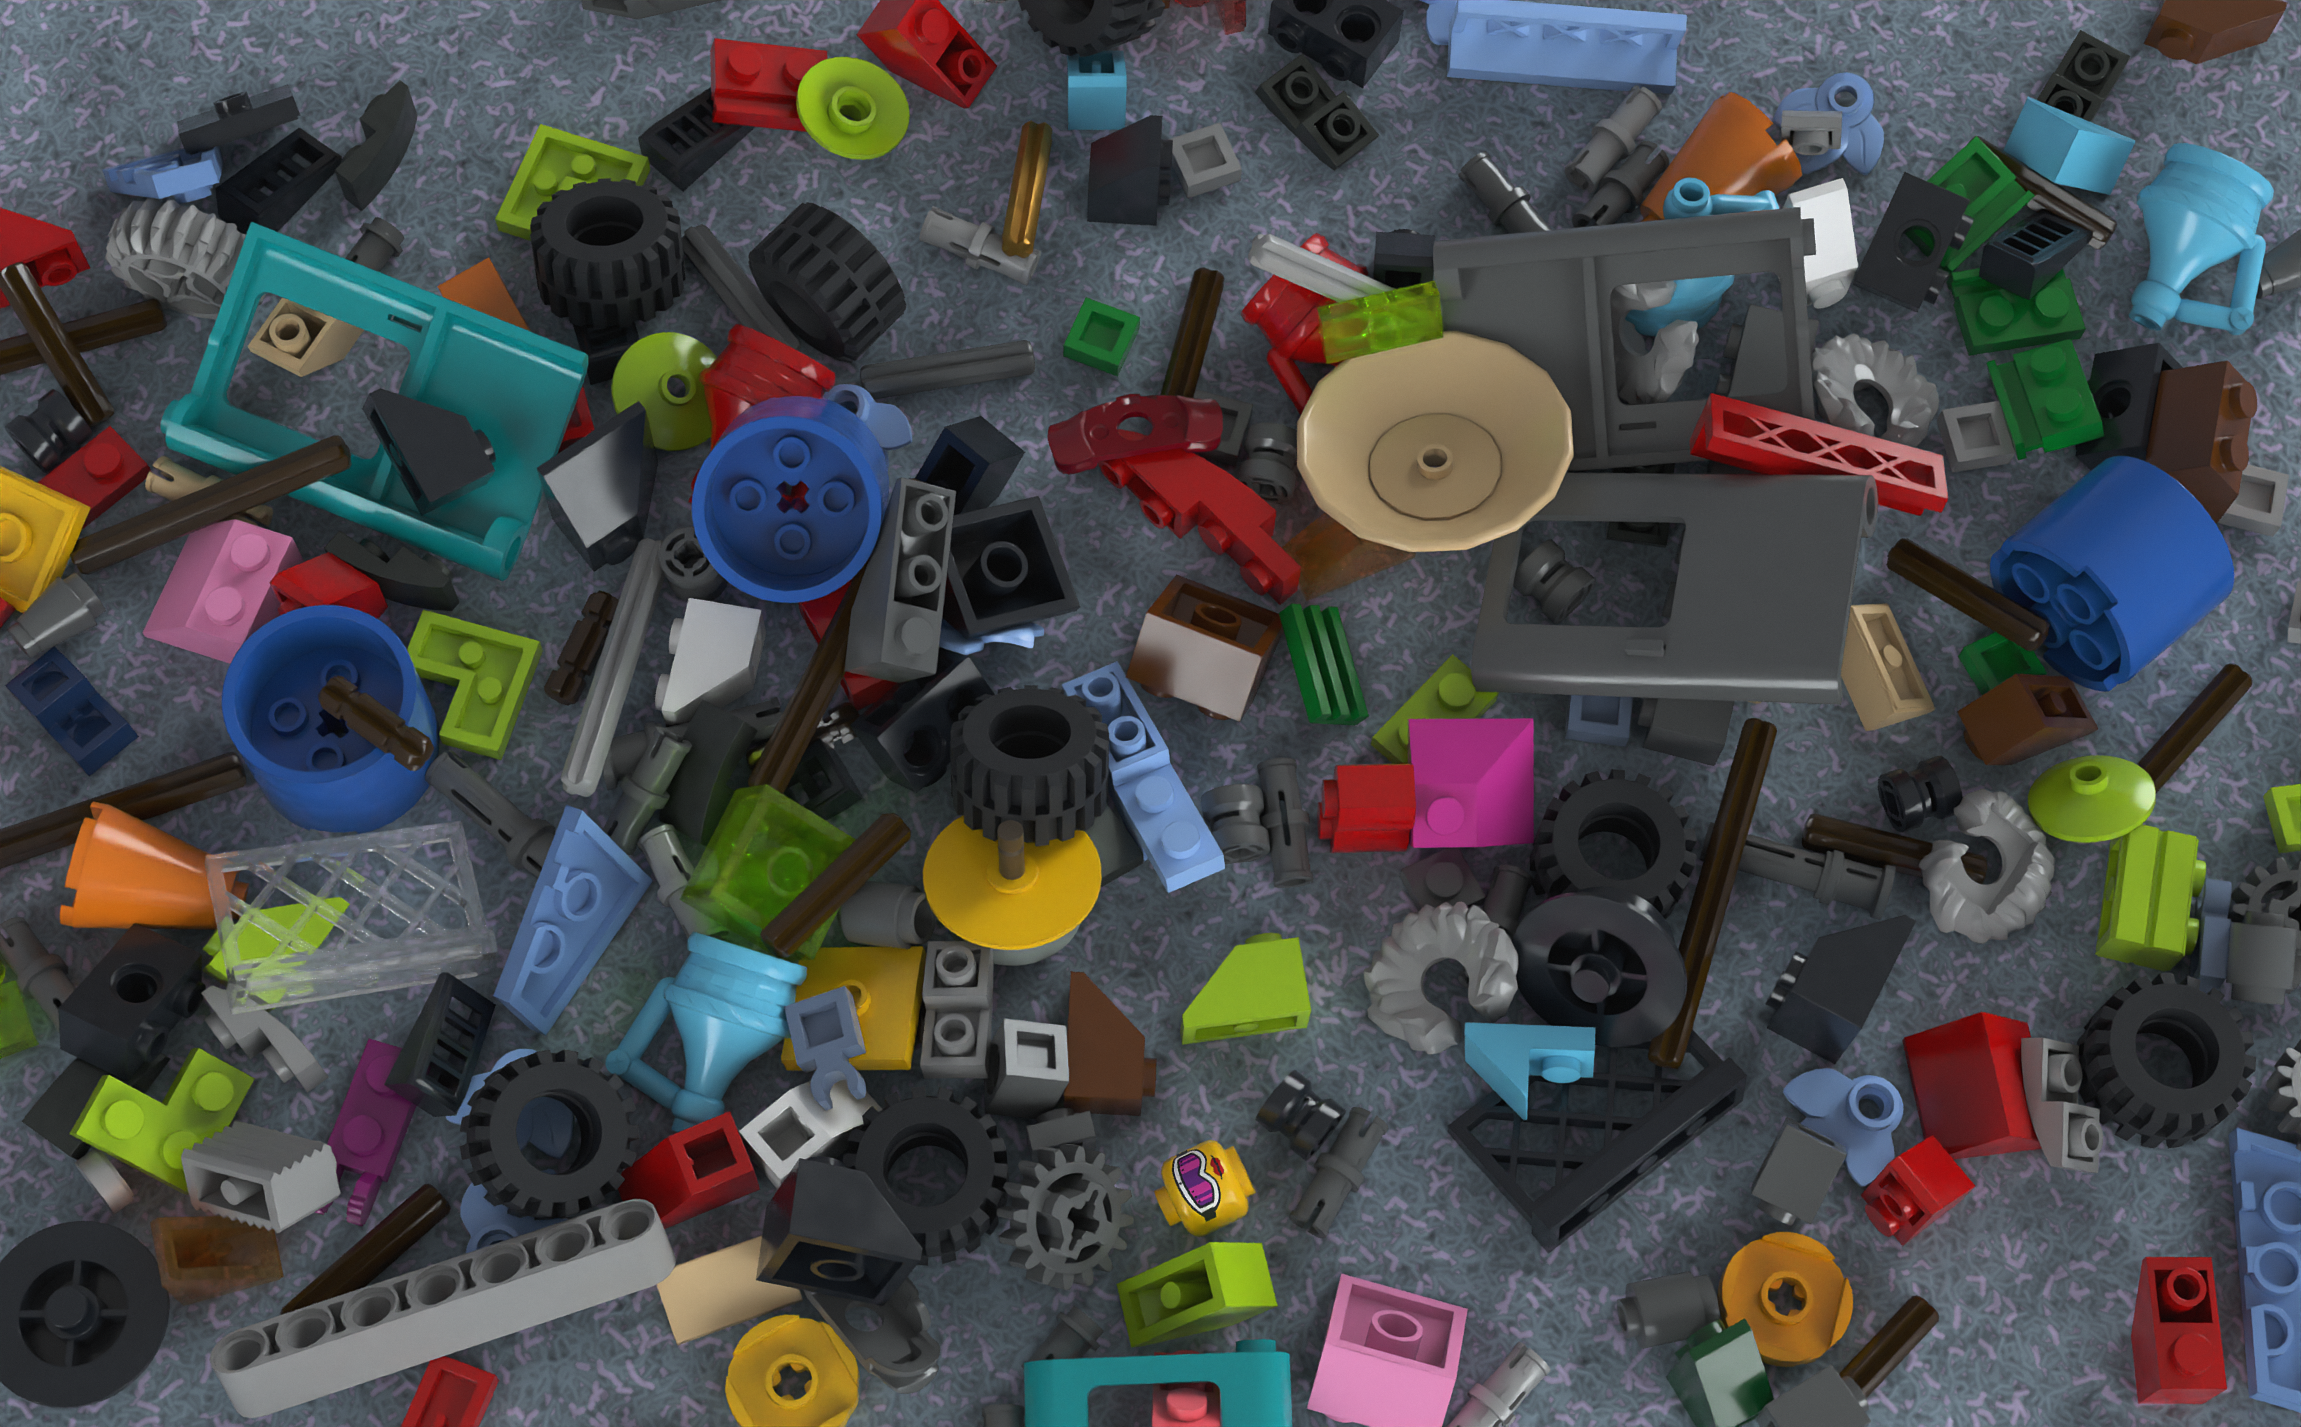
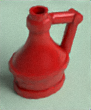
(1291, 323)
(755, 370)

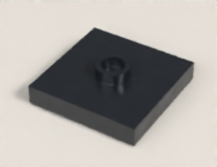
(237, 118)

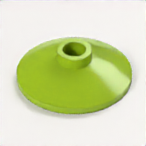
(857, 90)
(644, 376)
(2091, 798)

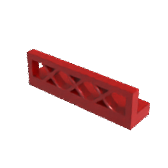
(1790, 444)

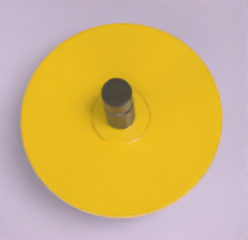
(1009, 891)

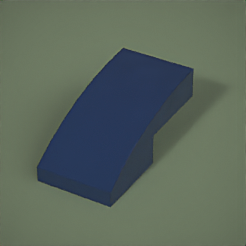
(71, 711)

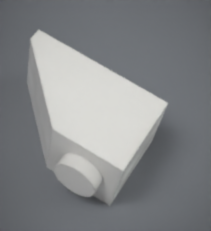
(1835, 262)

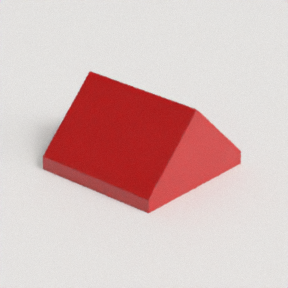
(1972, 1085)

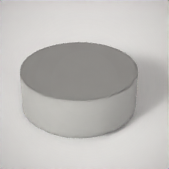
(105, 1180)

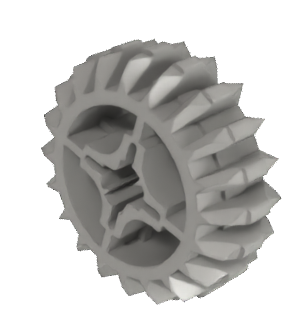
(175, 255)

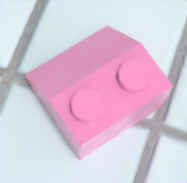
(221, 588)
(1387, 1357)

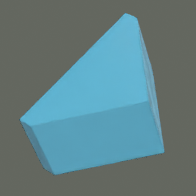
(1096, 91)
(2068, 148)

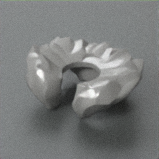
(1856, 364)
(1656, 374)
(2020, 889)
(1423, 941)

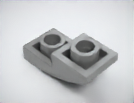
(1812, 130)
(957, 1010)
(256, 1032)
(2051, 1082)

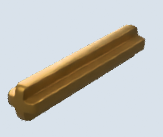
(1027, 189)

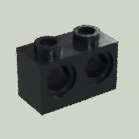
(1327, 33)
(924, 709)

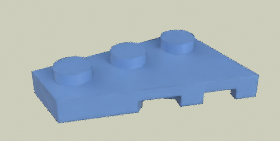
(168, 174)
(570, 920)

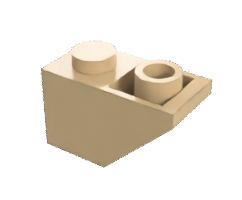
(303, 338)

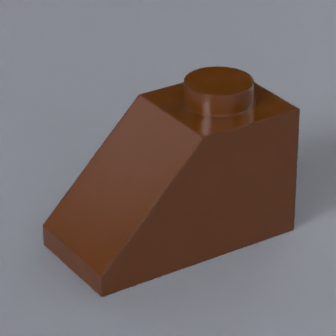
(2211, 27)
(2025, 718)
(1104, 1055)

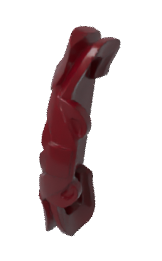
(1094, 435)

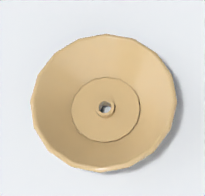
(1441, 403)

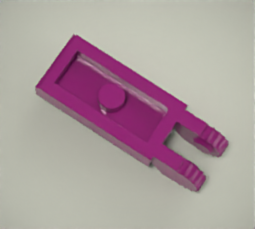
(370, 1129)

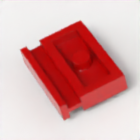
(758, 83)

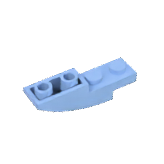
(1146, 785)

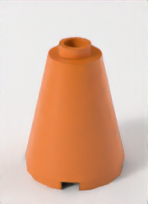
(1729, 155)
(139, 876)

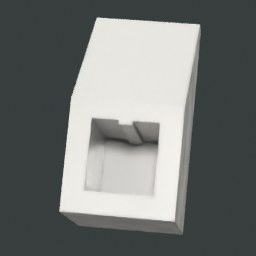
(714, 658)
(803, 1129)

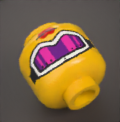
(1204, 1188)

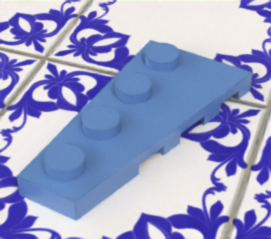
(2269, 1261)

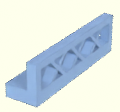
(1564, 45)

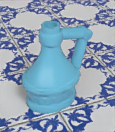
(2197, 217)
(1698, 297)
(727, 1014)

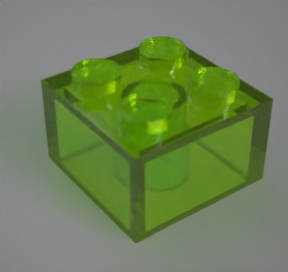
(761, 862)

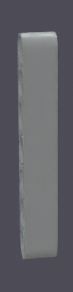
(443, 1308)

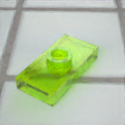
(1380, 322)

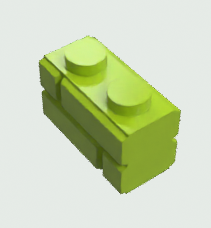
(2150, 898)

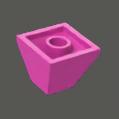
(1472, 781)

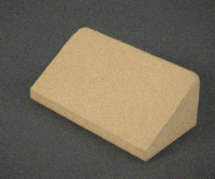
(1881, 669)
(720, 1292)

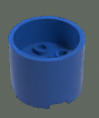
(792, 547)
(2116, 570)
(291, 739)

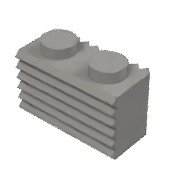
(260, 1176)

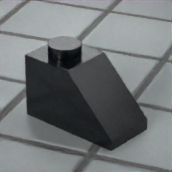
(1403, 258)
(430, 448)
(973, 462)

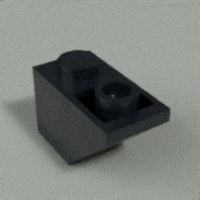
(1130, 174)

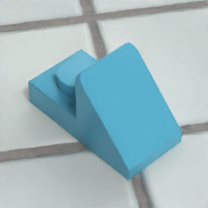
(1511, 1052)

